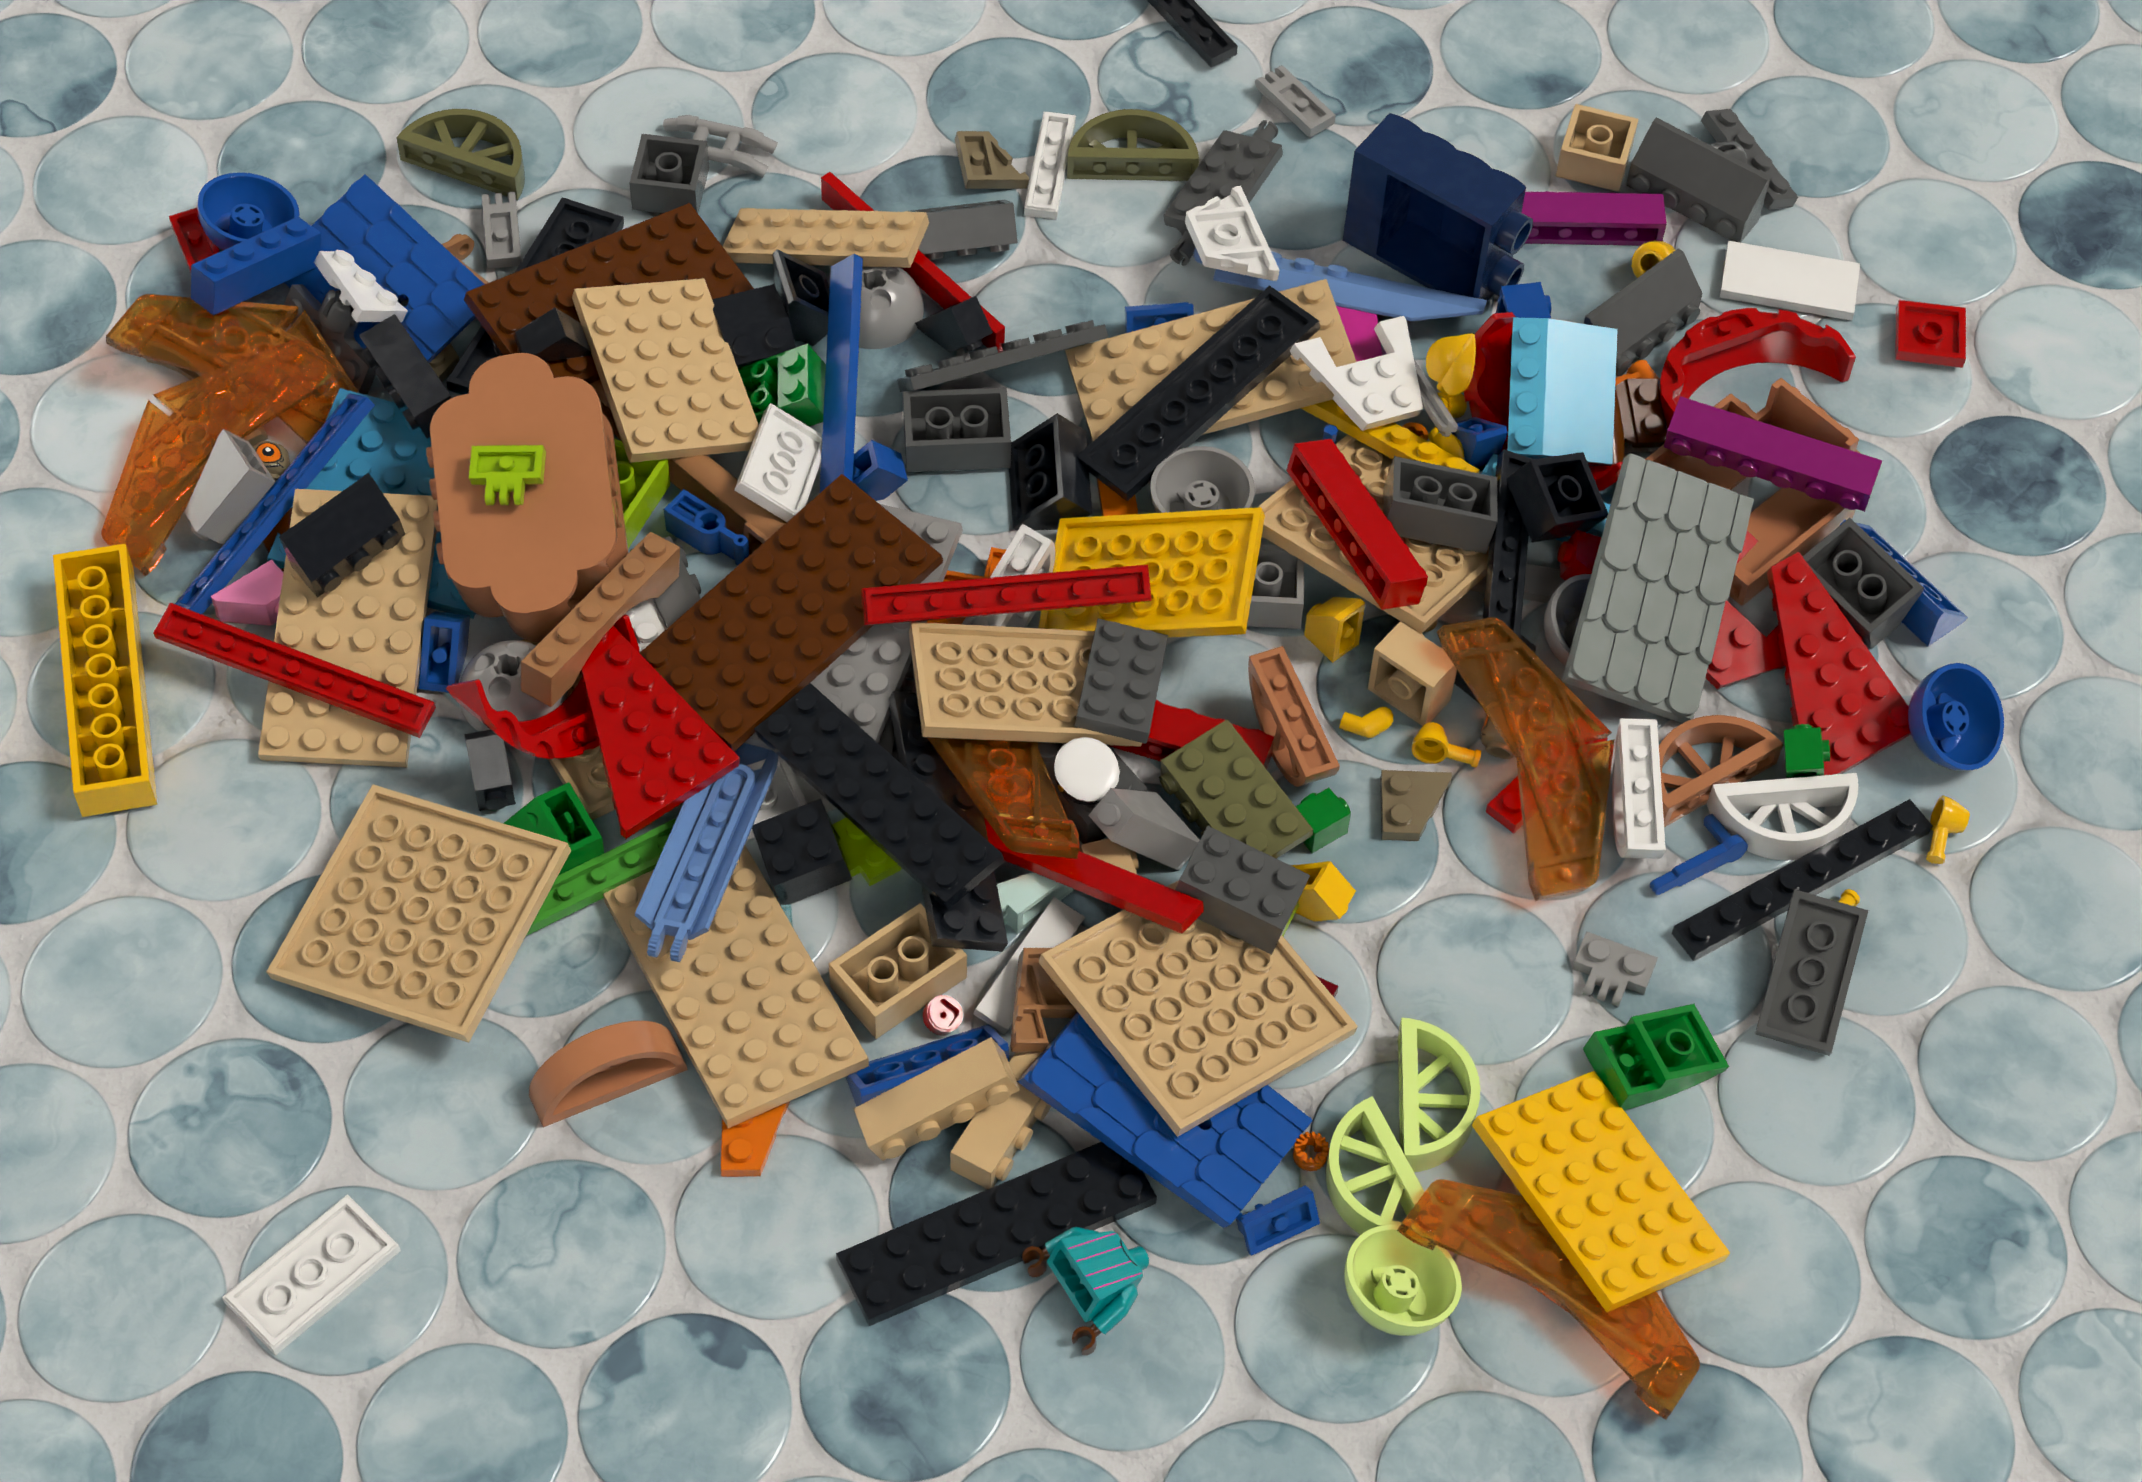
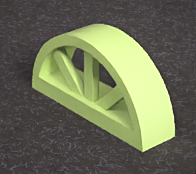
(1450, 1054)
(1380, 1148)

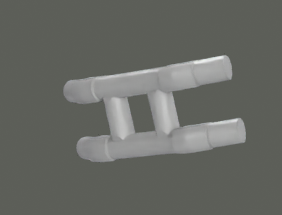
(733, 134)

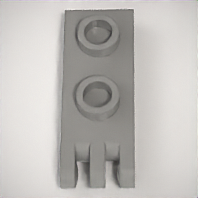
(1295, 101)
(501, 231)

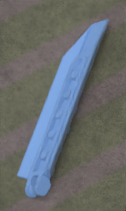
(1361, 291)
(704, 853)

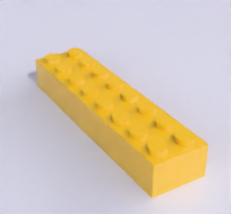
(104, 680)

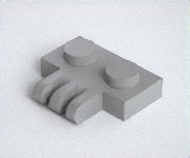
(1613, 967)

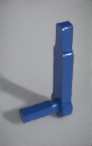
(1729, 850)

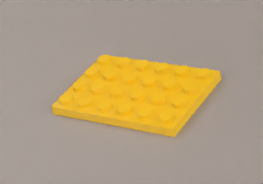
(1196, 563)
(1600, 1190)

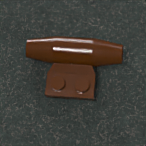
(1637, 416)

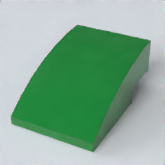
(1655, 1055)

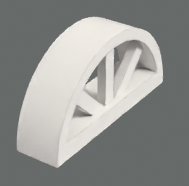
(1025, 555)
(1637, 790)
(1799, 794)

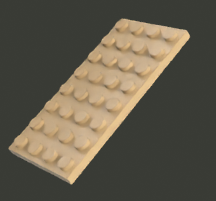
(1124, 368)
(364, 626)
(745, 999)

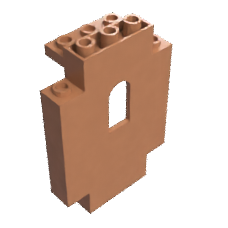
(1789, 518)

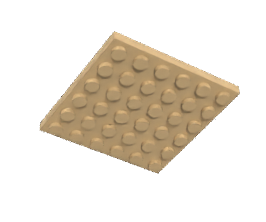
(1298, 530)
(419, 912)
(1195, 1011)

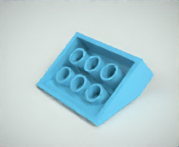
(1562, 389)

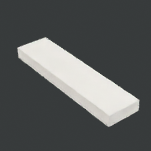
(1049, 165)
(1051, 929)

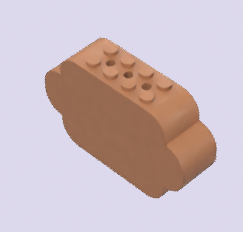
(569, 532)

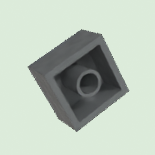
(668, 173)

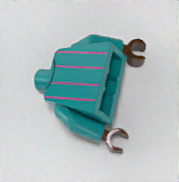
(1095, 1274)

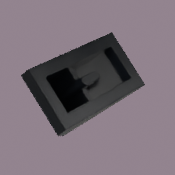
(553, 337)

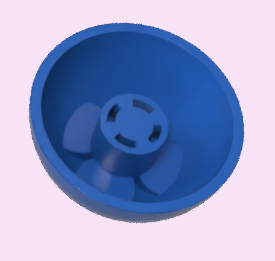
(243, 206)
(1956, 717)

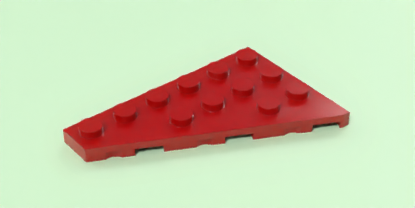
(1832, 671)
(648, 735)

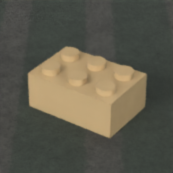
(895, 972)

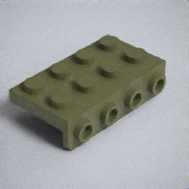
(1233, 792)

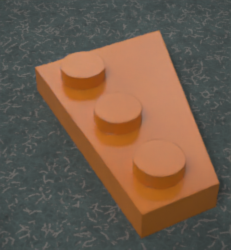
(749, 1143)

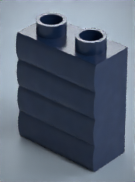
(1435, 211)

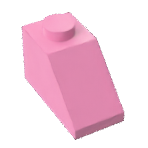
(252, 597)

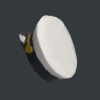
(1086, 770)

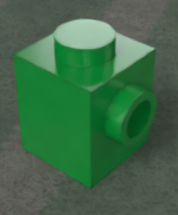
(1804, 751)
(1327, 816)

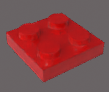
(1930, 333)

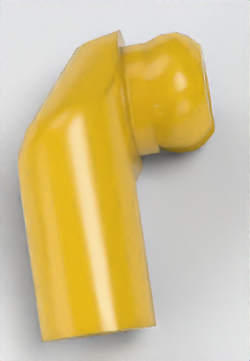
(1368, 725)

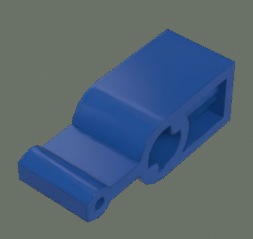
(703, 527)

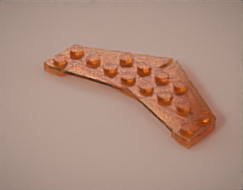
(191, 338)
(175, 448)
(1546, 730)
(1012, 793)
(1510, 1238)

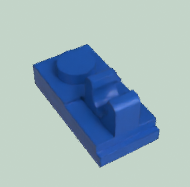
(1149, 315)
(1278, 1220)

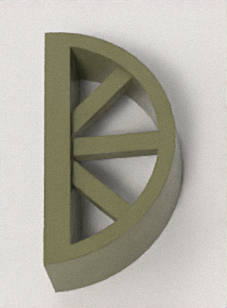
(422, 147)
(1170, 162)

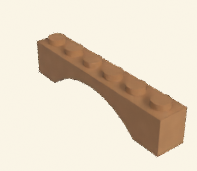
(561, 655)

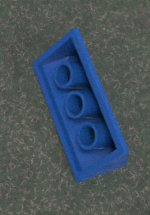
(1933, 612)
(899, 1067)

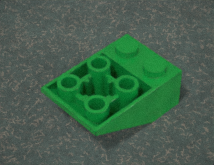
(790, 382)
(563, 818)

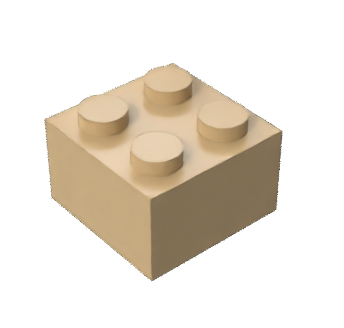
(1596, 147)
(1412, 674)

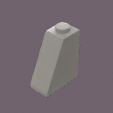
(227, 488)
(1145, 825)

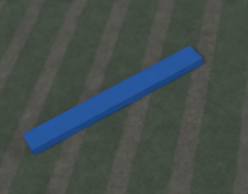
(841, 370)
(275, 503)

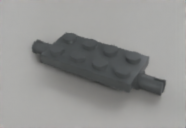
(1229, 163)

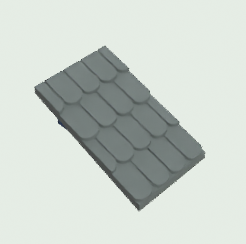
(1658, 589)

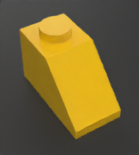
(1335, 626)
(1325, 893)

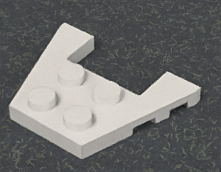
(1373, 389)

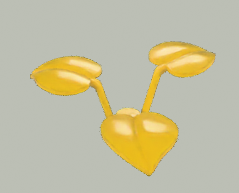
(1452, 365)

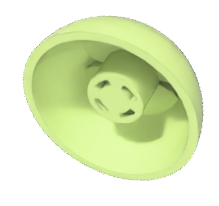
(1400, 1283)

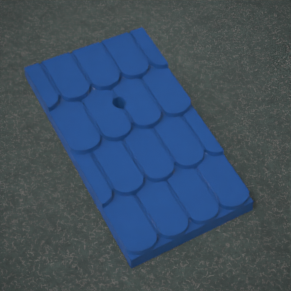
(402, 260)
(1209, 1167)

